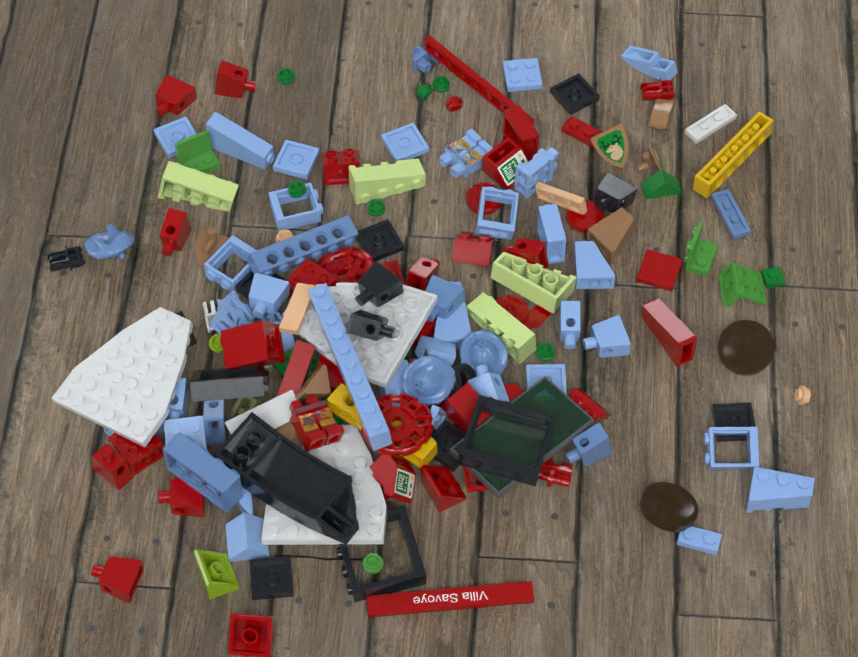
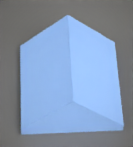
(244, 538)

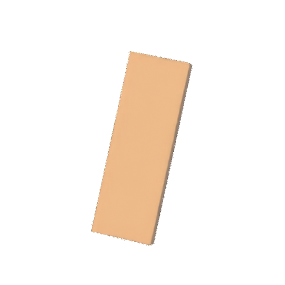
(561, 198)
(296, 309)

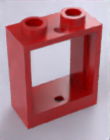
(520, 129)

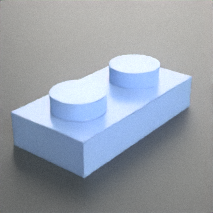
(700, 540)

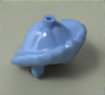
(109, 244)
(484, 349)
(428, 379)

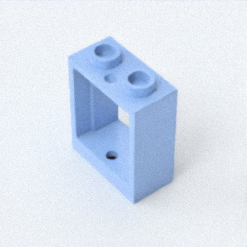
(282, 196)
(492, 228)
(551, 232)
(231, 246)
(752, 448)

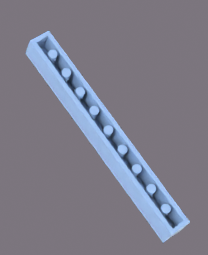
(350, 367)

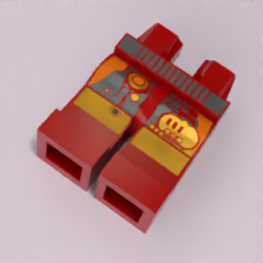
(314, 423)

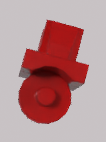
(556, 473)

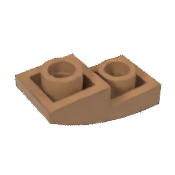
(661, 113)

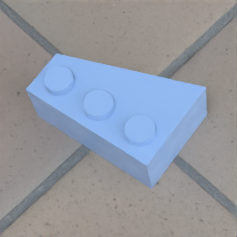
(778, 490)

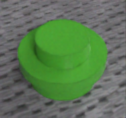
(373, 563)

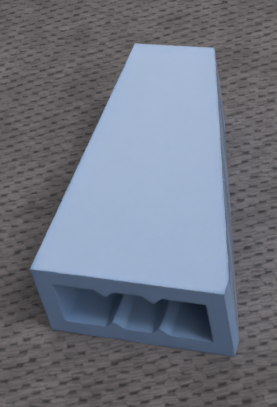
(239, 142)
(455, 327)

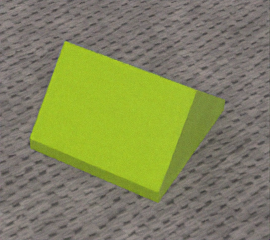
(216, 573)

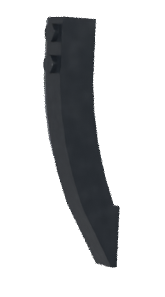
(291, 479)

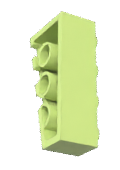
(385, 179)
(197, 187)
(533, 281)
(492, 317)

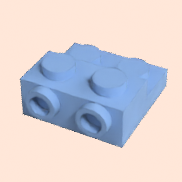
(187, 426)

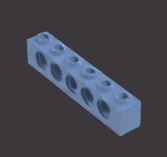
(342, 227)

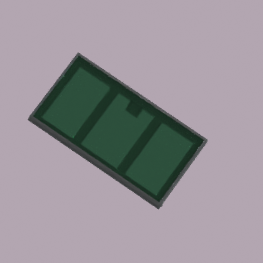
(523, 442)

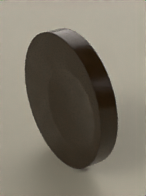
(746, 347)
(668, 506)

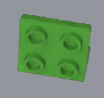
(197, 152)
(699, 253)
(741, 282)

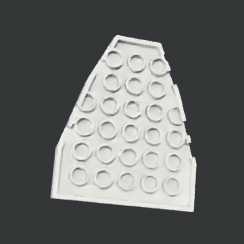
(381, 357)
(131, 377)
(354, 459)

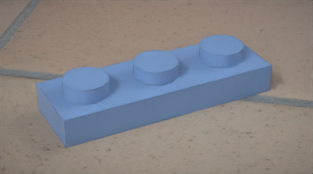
(731, 214)

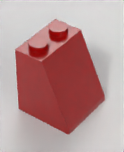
(252, 346)

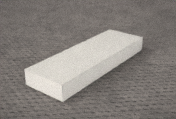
(710, 123)

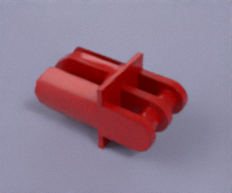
(657, 90)

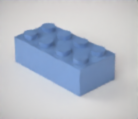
(203, 472)

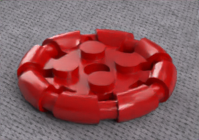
(353, 268)
(404, 433)

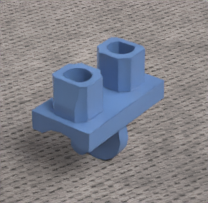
(422, 59)

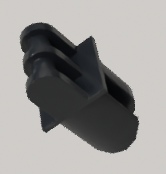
(66, 259)

